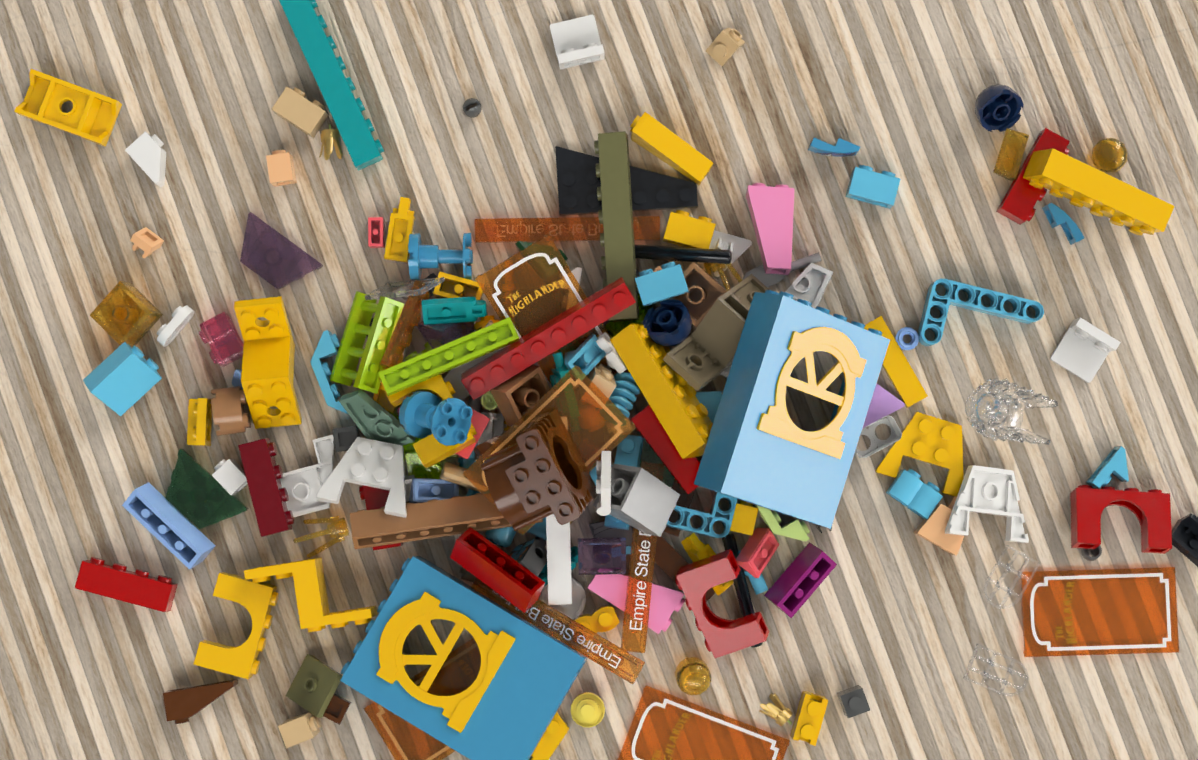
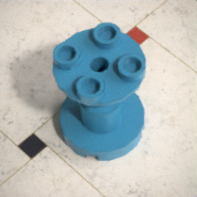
(430, 256)
(427, 415)

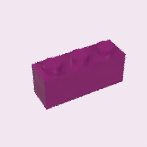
(800, 579)

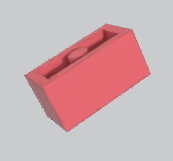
(376, 232)

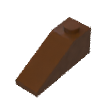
(188, 701)

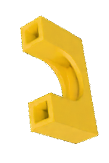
(428, 448)
(258, 600)

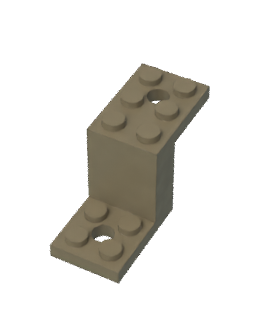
(716, 337)

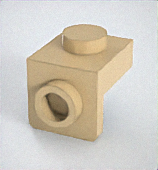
(725, 45)

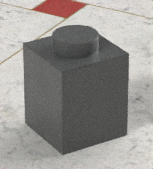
(853, 701)

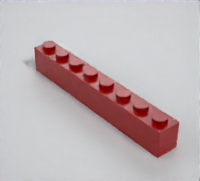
(547, 338)

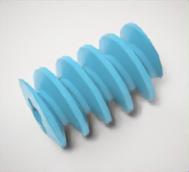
(625, 392)

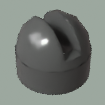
(474, 111)
(1096, 553)

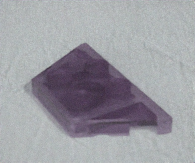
(274, 255)

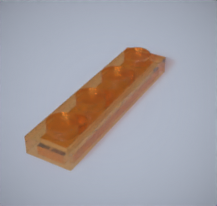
(402, 334)

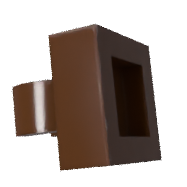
(337, 709)

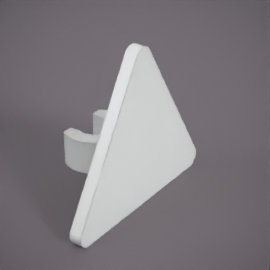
(729, 242)

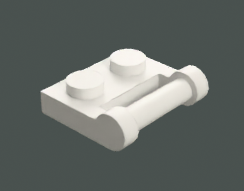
(603, 484)

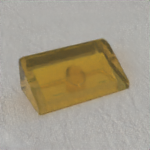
(1010, 154)

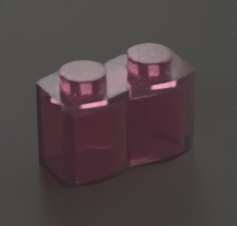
(222, 338)

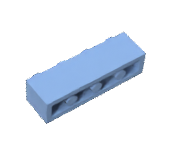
(168, 525)

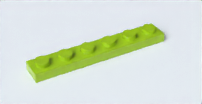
(448, 356)

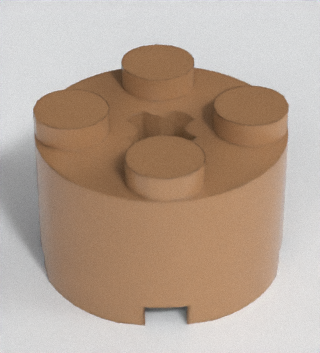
(229, 410)

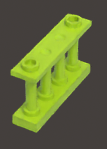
(351, 347)

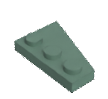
(373, 419)

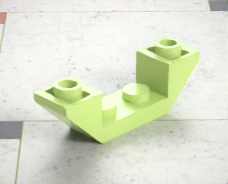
(793, 529)

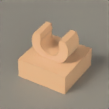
(147, 241)

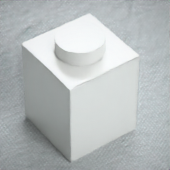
(230, 476)

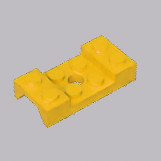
(91, 114)

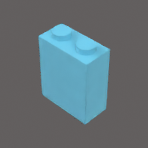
(123, 378)

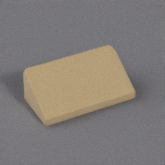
(453, 474)

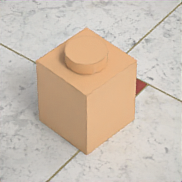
(281, 168)

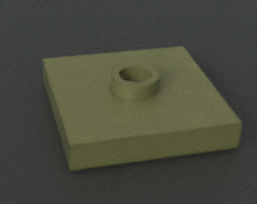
(314, 686)

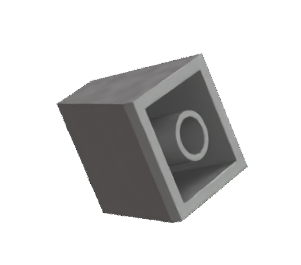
(640, 499)

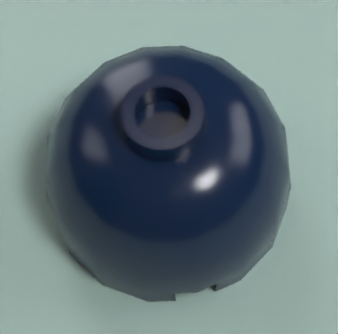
(998, 107)
(668, 323)

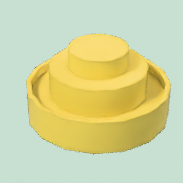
(587, 709)

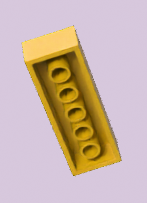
(1098, 192)
(665, 390)

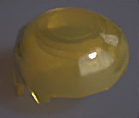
(1109, 155)
(693, 676)

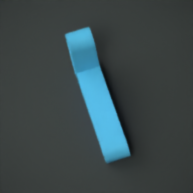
(973, 303)
(707, 519)

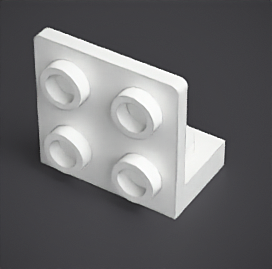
(577, 42)
(1083, 349)

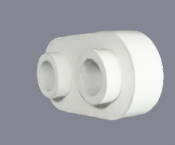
(169, 331)

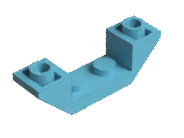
(326, 348)

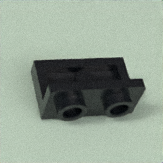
(1186, 537)

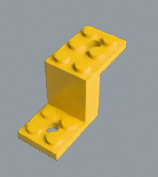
(268, 362)
(311, 594)

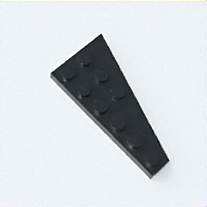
(649, 189)

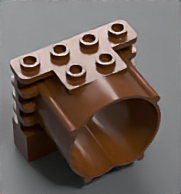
(540, 475)

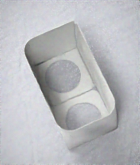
(894, 437)

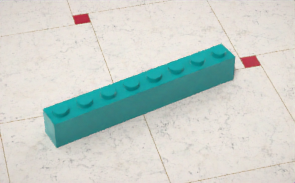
(332, 82)

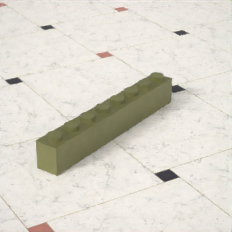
(617, 216)

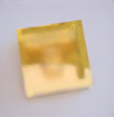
(126, 314)

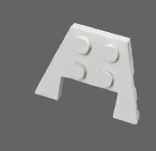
(371, 465)
(305, 482)
(988, 492)

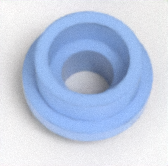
(913, 335)

